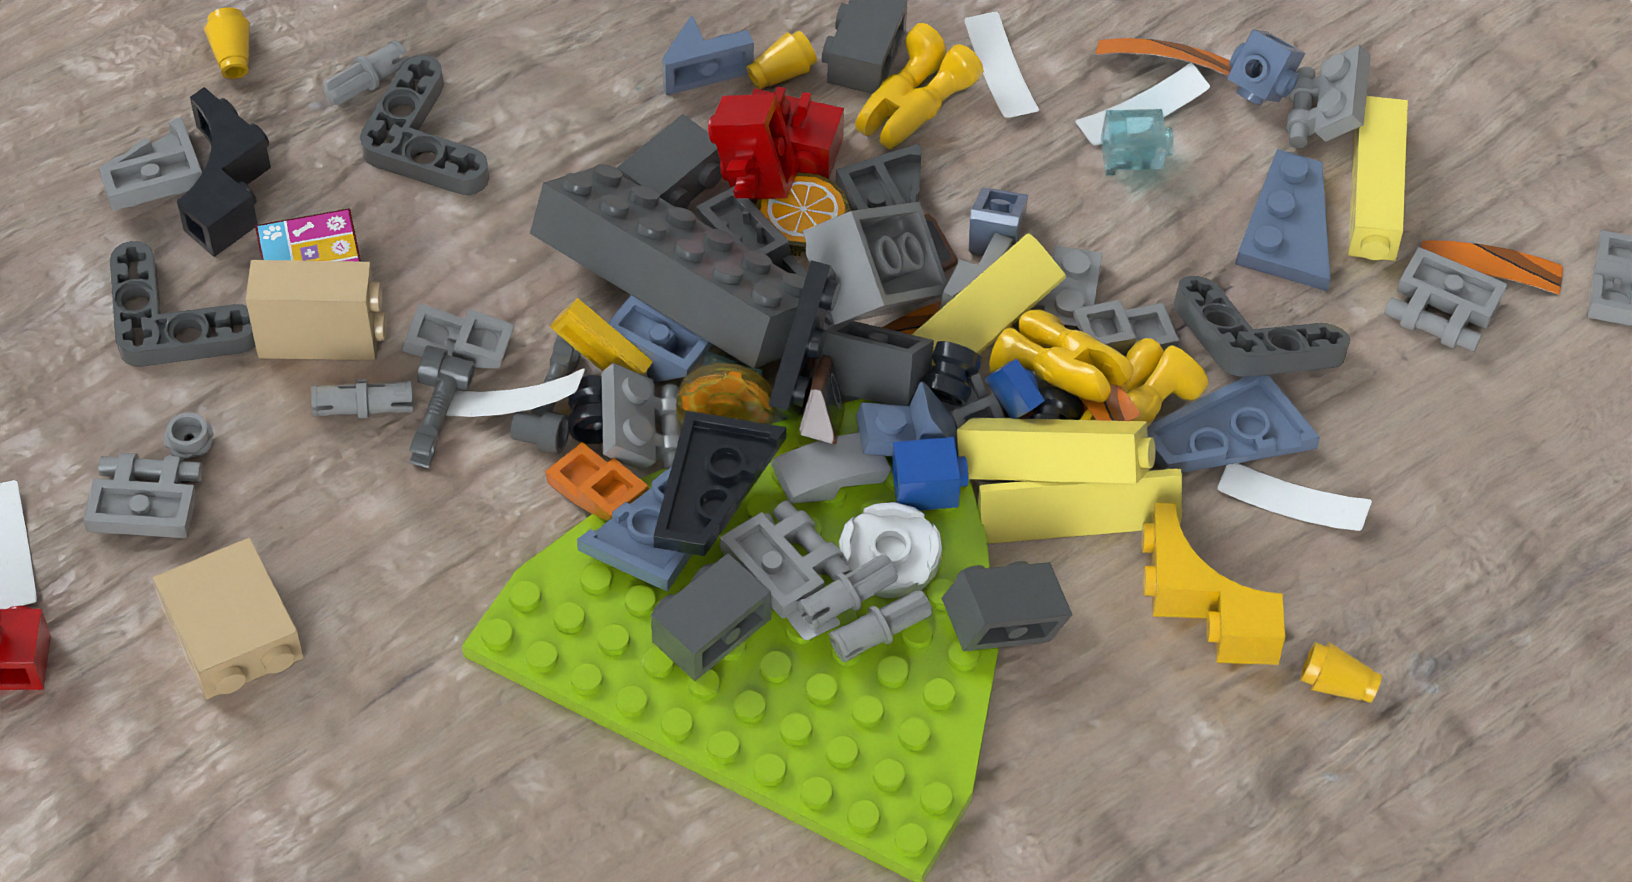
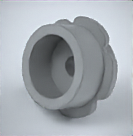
(188, 426)

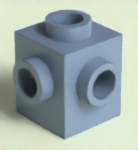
(1265, 67)

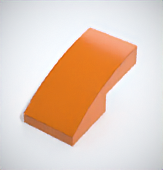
(594, 482)

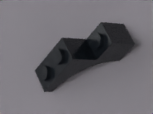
(221, 202)

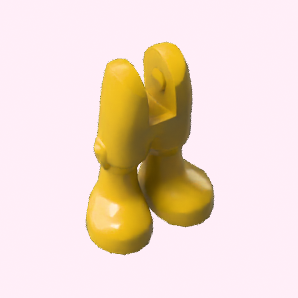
(913, 106)
(1062, 356)
(1157, 376)

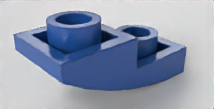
(1014, 389)

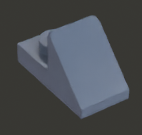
(702, 62)
(995, 213)
(663, 340)
(923, 419)

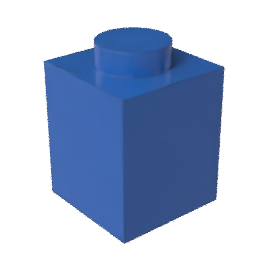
(928, 473)

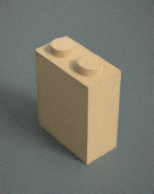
(315, 310)
(228, 618)

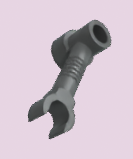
(446, 375)
(543, 425)

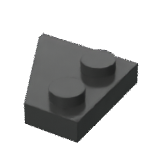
(882, 179)

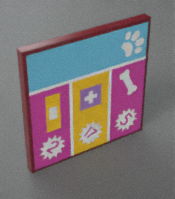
(310, 238)

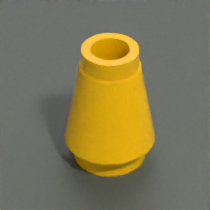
(229, 39)
(782, 61)
(1339, 674)

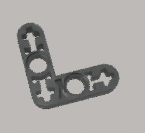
(408, 140)
(161, 329)
(1255, 351)

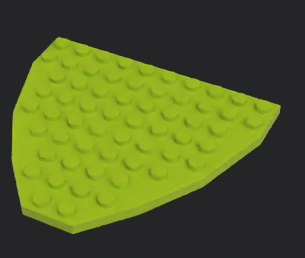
(851, 750)

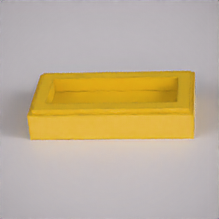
(598, 339)

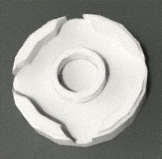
(899, 534)

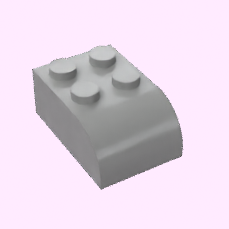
(880, 260)

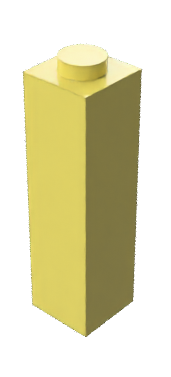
(1378, 180)
(1056, 450)

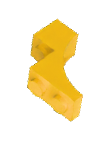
(1239, 619)

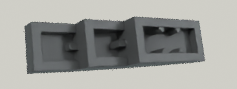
(751, 231)

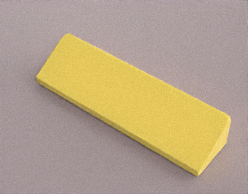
(996, 297)
(1074, 508)

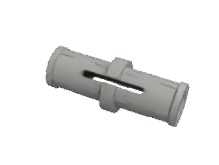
(361, 398)

